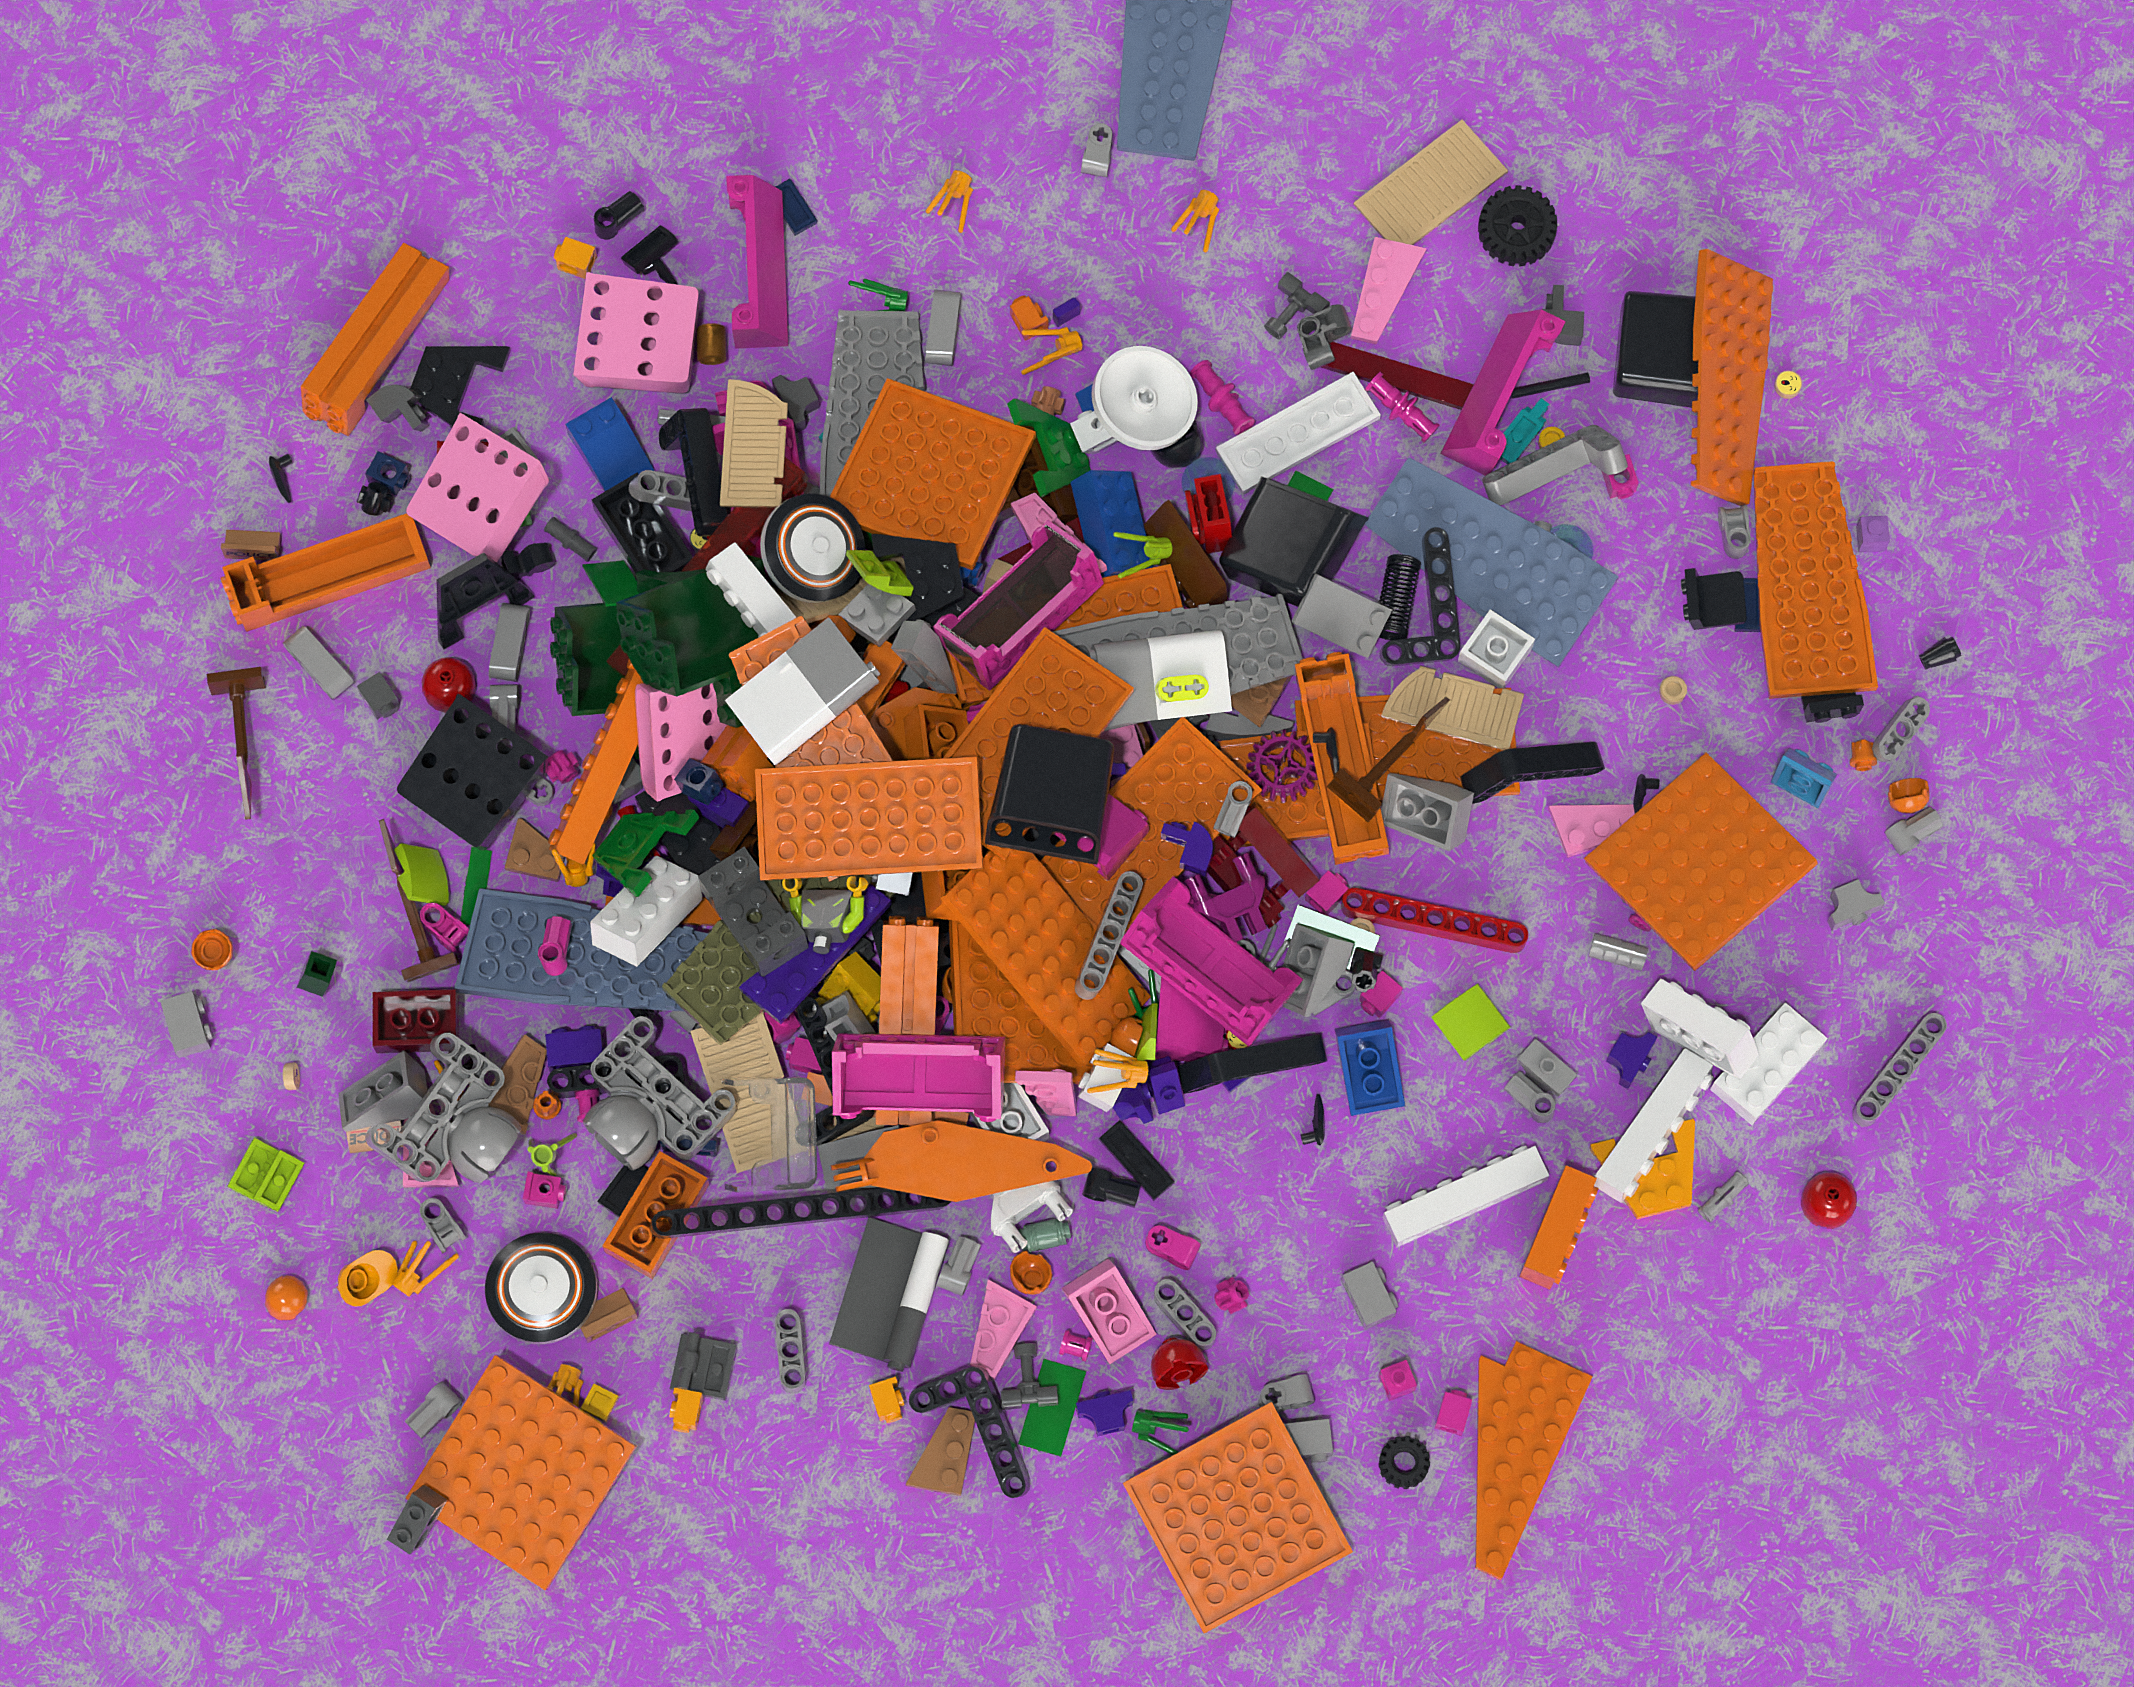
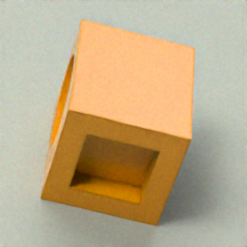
(575, 257)

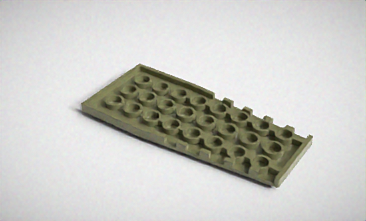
(711, 976)

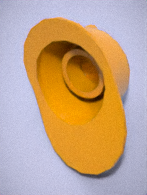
(367, 1277)

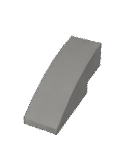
(1229, 727)

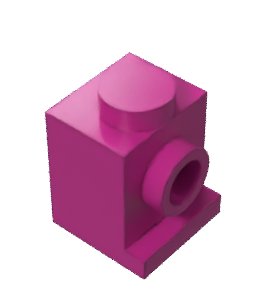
(551, 1199)

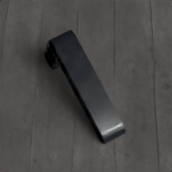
(693, 435)
(1436, 608)
(1531, 765)
(823, 1049)
(1251, 1062)
(576, 1073)
(983, 1421)

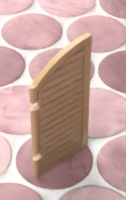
(752, 447)
(1471, 713)

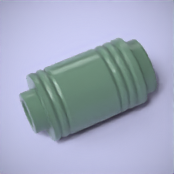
(1045, 1235)

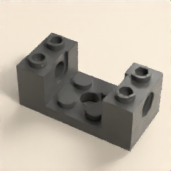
(734, 893)

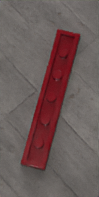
(1400, 375)

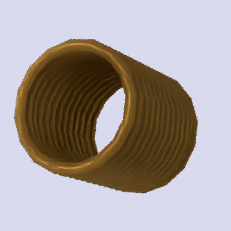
(711, 344)

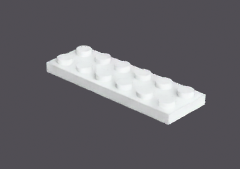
(1298, 432)

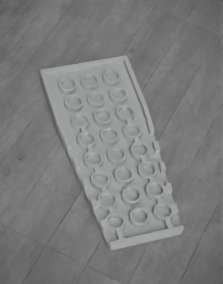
(865, 354)
(1255, 633)

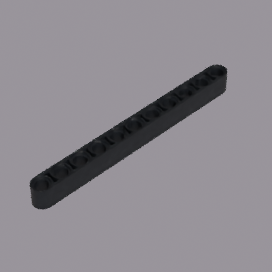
(788, 1214)

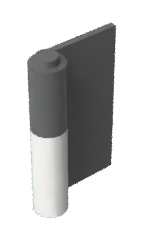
(889, 1293)

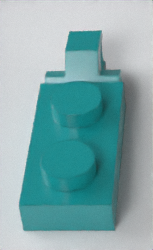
(1523, 431)

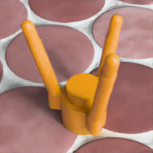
(955, 187)
(1202, 206)
(1066, 345)
(574, 872)
(1131, 1070)
(406, 1278)
(565, 1380)

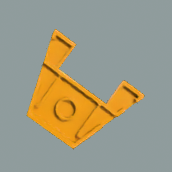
(1668, 1182)

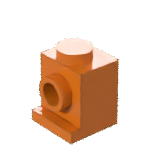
(1027, 315)

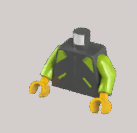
(827, 914)

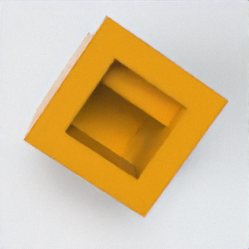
(887, 1400)
(686, 1410)

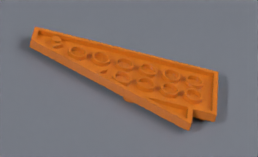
(1519, 1433)

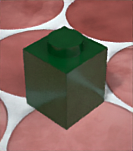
(316, 973)

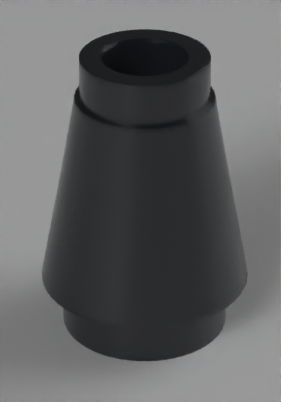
(1940, 653)

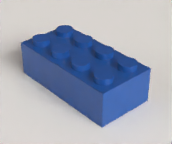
(1109, 505)

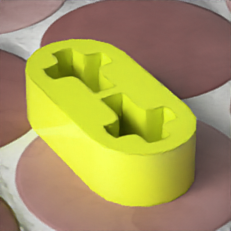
(1181, 681)

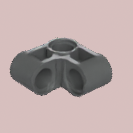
(1329, 325)

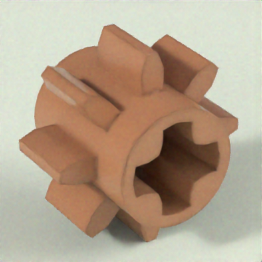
(1048, 400)

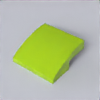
(880, 574)
(423, 874)
(1471, 1022)
(1147, 1045)
(265, 1174)

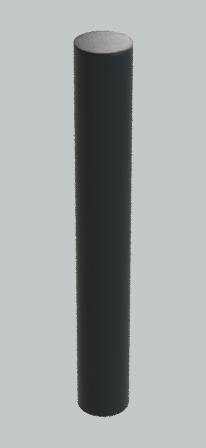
(1550, 385)

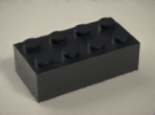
(641, 530)
(687, 851)

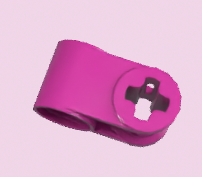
(448, 930)
(1174, 1248)

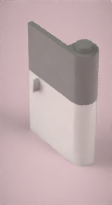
(1151, 659)
(802, 691)

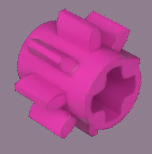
(562, 767)
(1231, 1295)

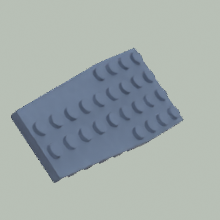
(1168, 74)
(1495, 558)
(505, 963)

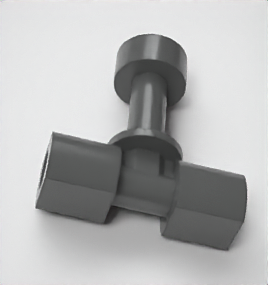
(1299, 301)
(1028, 1391)

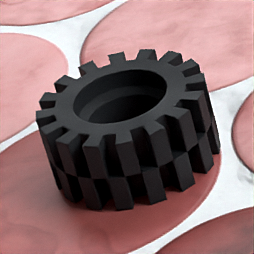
(1410, 1446)

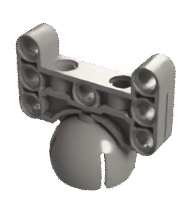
(631, 1124)
(475, 1135)

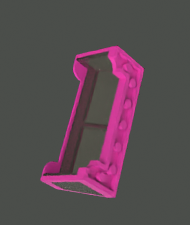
(1030, 596)

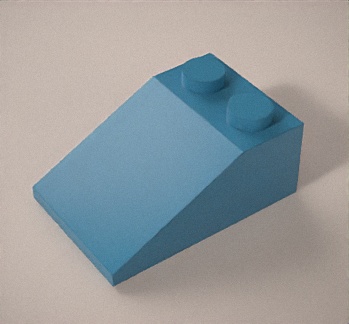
(1803, 777)

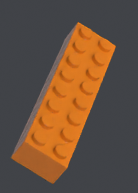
(930, 735)

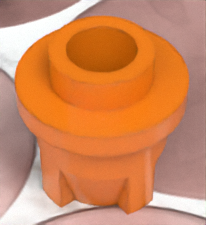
(1862, 756)
(547, 1112)

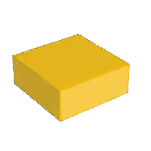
(599, 1402)

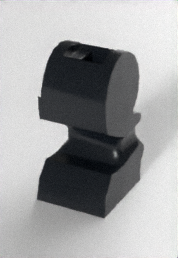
(532, 559)

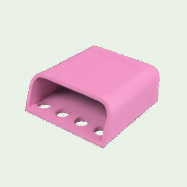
(642, 334)
(477, 493)
(671, 733)

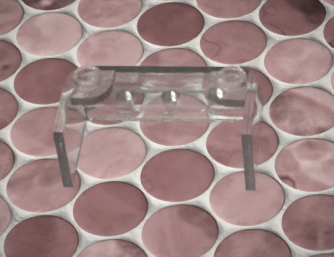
(792, 1133)

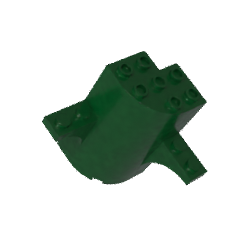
(683, 634)
(582, 645)

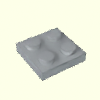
(877, 614)

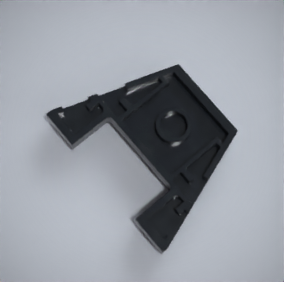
(446, 373)
(929, 567)
(469, 588)

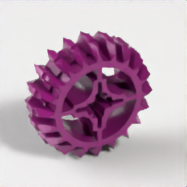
(1274, 761)

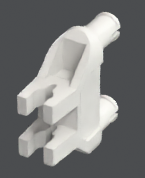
(1016, 1204)

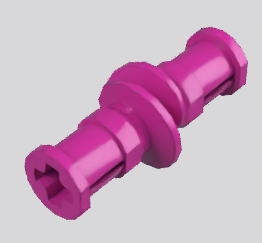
(1221, 397)
(1401, 407)

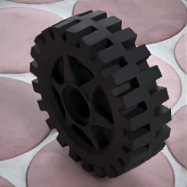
(1517, 244)

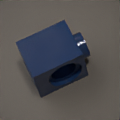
(384, 463)
(699, 781)

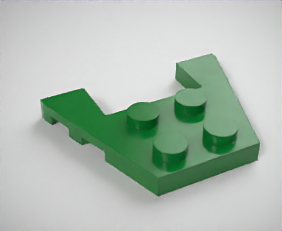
(1057, 444)
(632, 841)

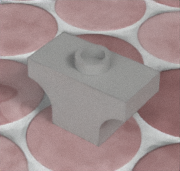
(1853, 905)
(845, 1017)
(1546, 1069)

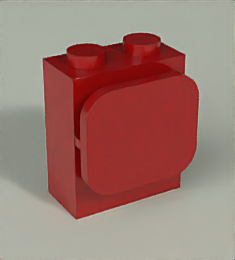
(1209, 513)

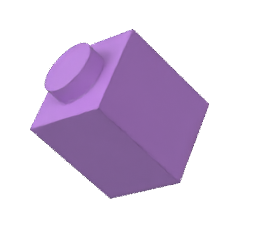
(1872, 533)

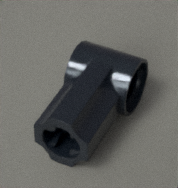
(618, 214)
(1365, 968)
(1103, 1186)

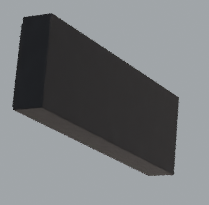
(1136, 1160)

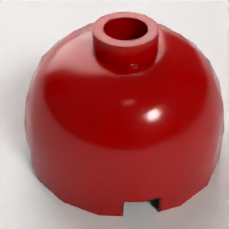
(441, 691)
(1829, 1211)
(1176, 1362)

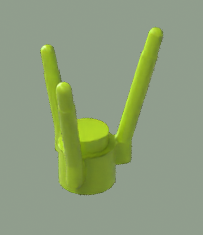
(1154, 548)
(545, 1153)

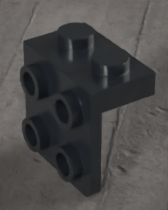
(1714, 599)
(1825, 707)

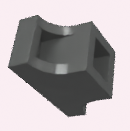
(800, 399)

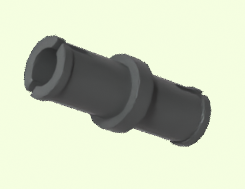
(570, 539)

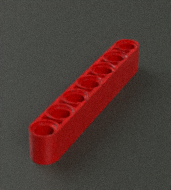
(1447, 915)

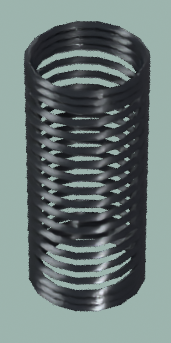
(1392, 562)

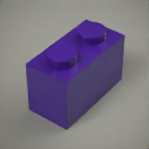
(573, 1047)

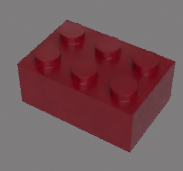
(412, 1019)

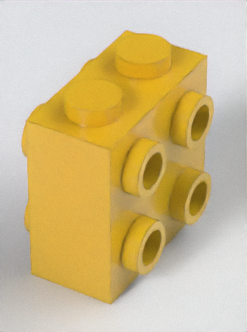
(861, 983)

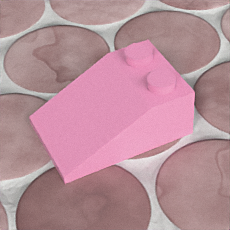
(1109, 1311)

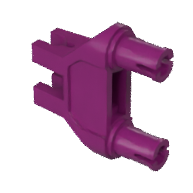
(1234, 903)

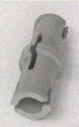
(1736, 1184)

